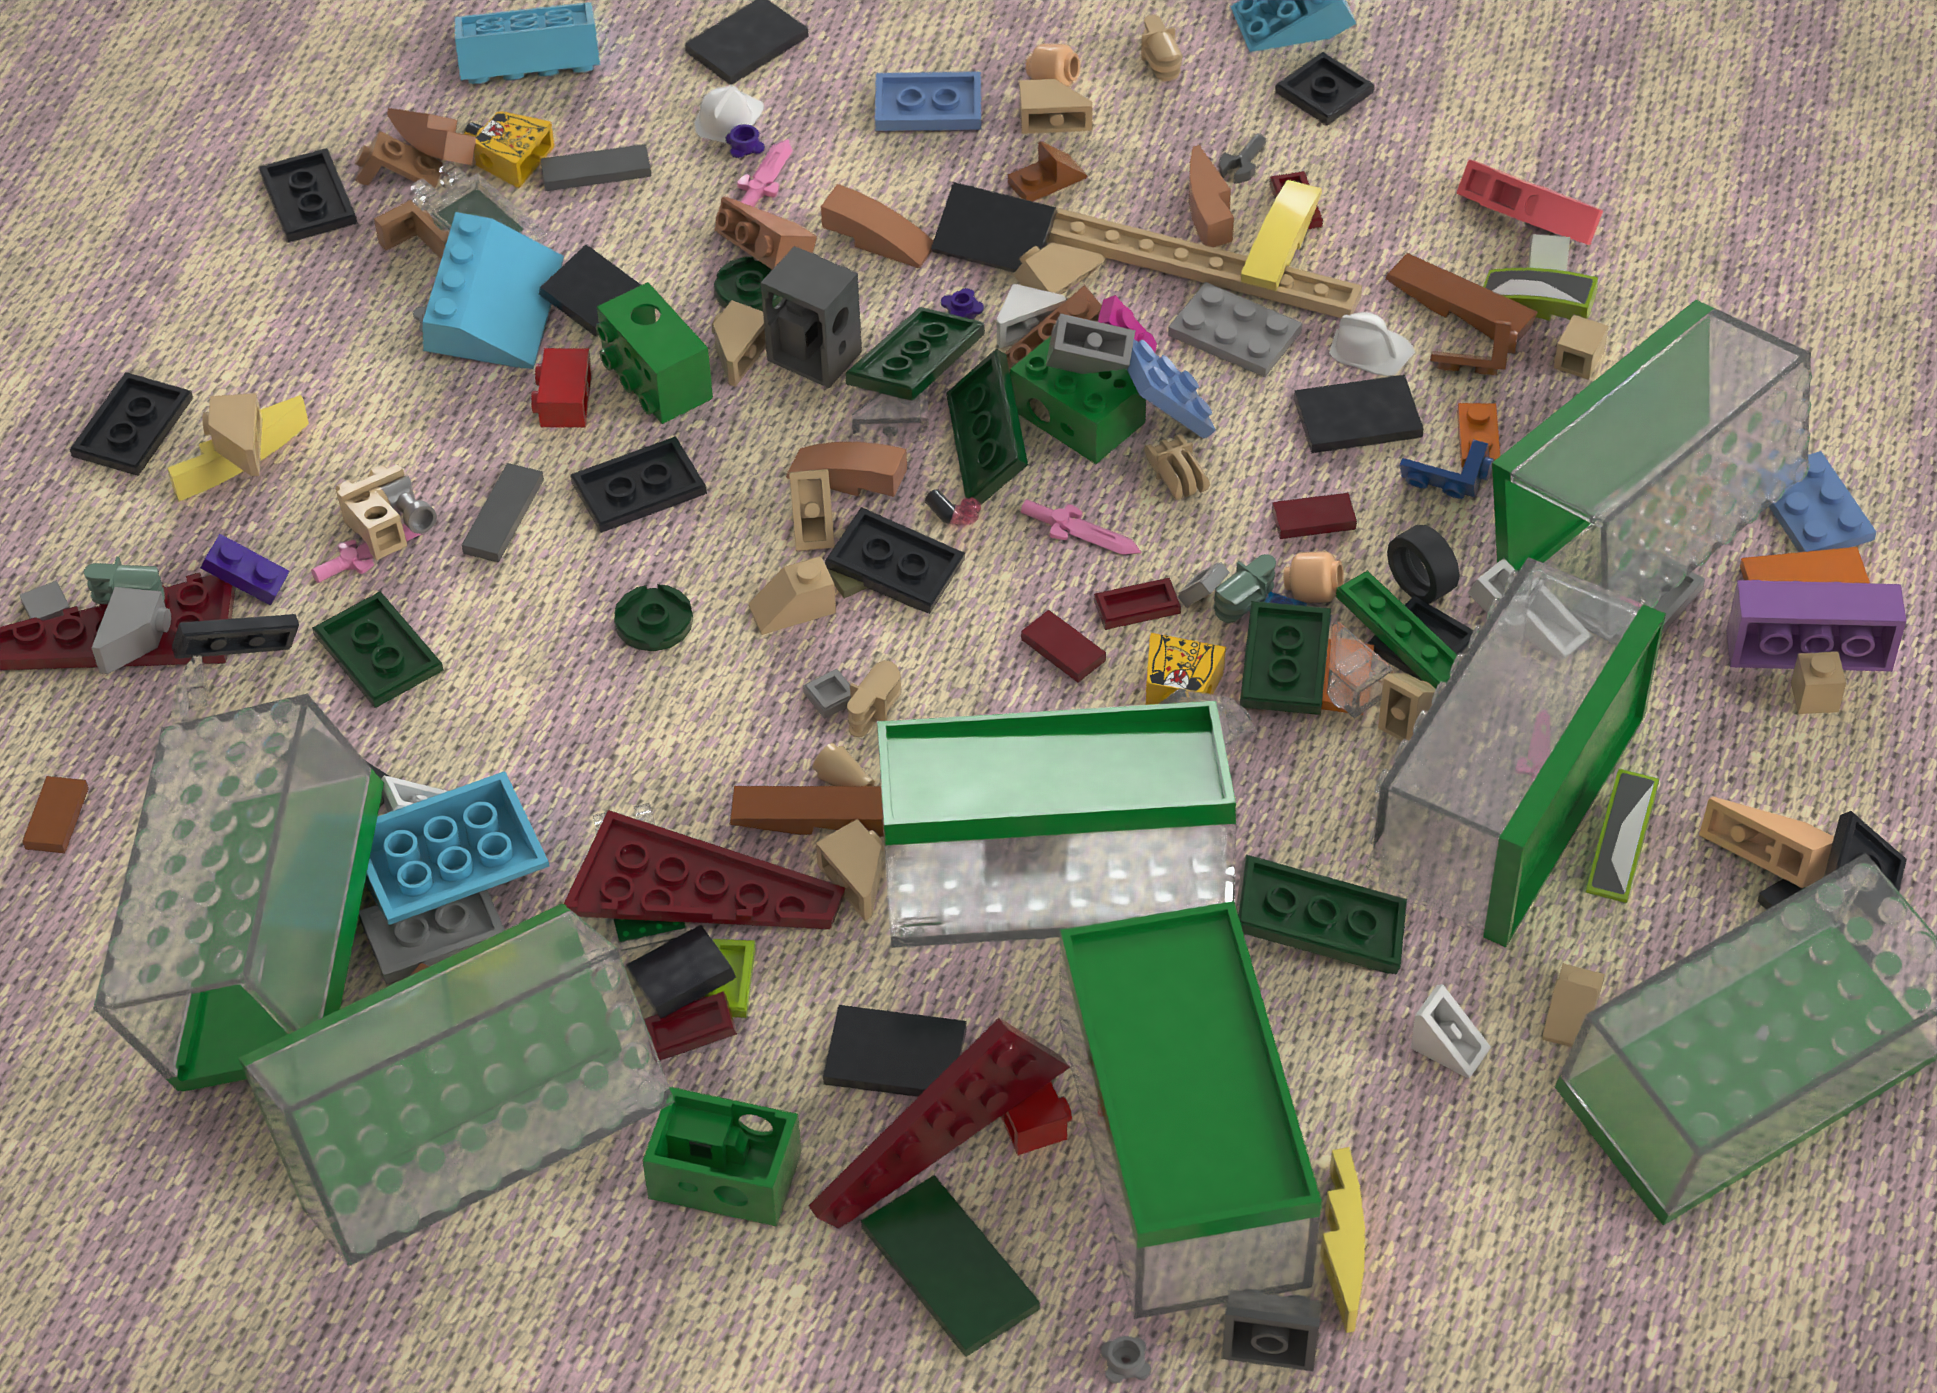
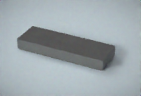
(595, 167)
(502, 512)

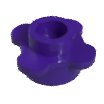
(744, 141)
(962, 304)

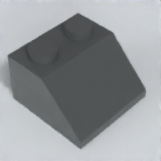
(1271, 1329)

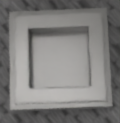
(1203, 584)
(44, 601)
(828, 693)

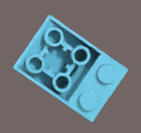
(1290, 22)

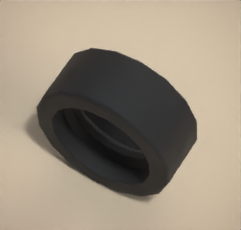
(1424, 546)

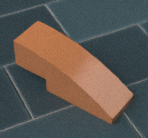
(433, 135)
(1209, 201)
(875, 227)
(855, 466)

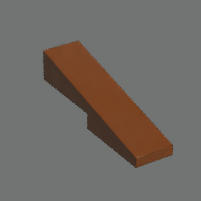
(1448, 293)
(805, 807)

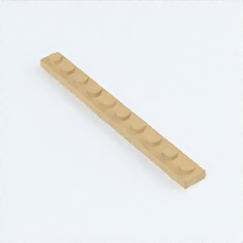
(1200, 263)

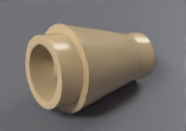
(839, 768)

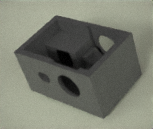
(818, 319)

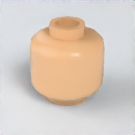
(1053, 62)
(1314, 577)

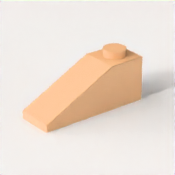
(1768, 840)

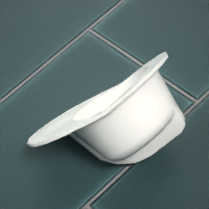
(725, 109)
(1369, 345)

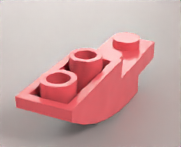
(1529, 202)

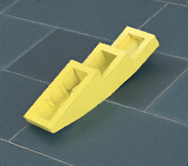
(1280, 235)
(210, 469)
(1345, 1245)

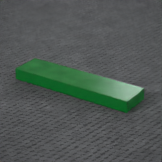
(1397, 628)

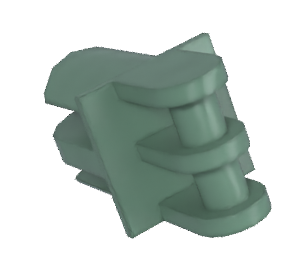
(105, 577)
(1246, 585)

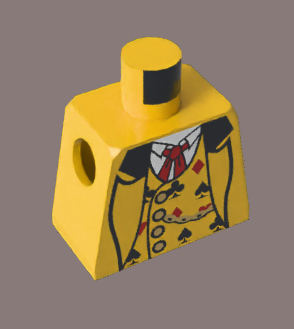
(511, 145)
(1182, 665)

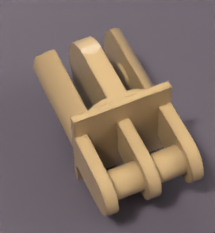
(1161, 49)
(1177, 467)
(873, 697)

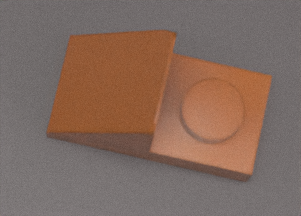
(1050, 174)

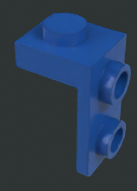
(1456, 485)

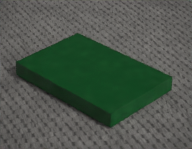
(377, 649)
(1285, 658)

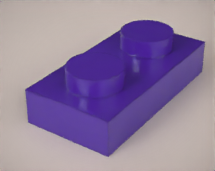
(244, 569)

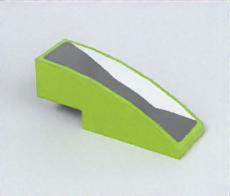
(1546, 290)
(1622, 835)

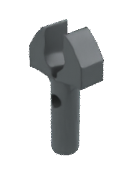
(1242, 160)

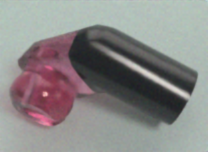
(951, 513)

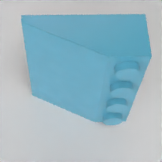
(526, 42)
(489, 295)
(451, 848)

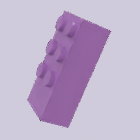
(1784, 618)

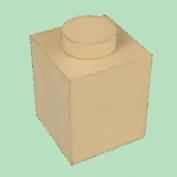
(1581, 346)
(1818, 682)

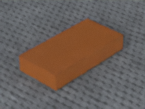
(55, 814)

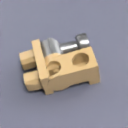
(375, 505)

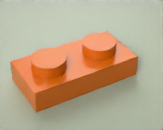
(1479, 423)

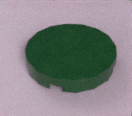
(734, 285)
(664, 621)

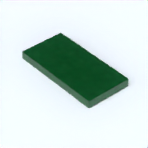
(915, 353)
(986, 428)
(1321, 915)
(950, 1265)

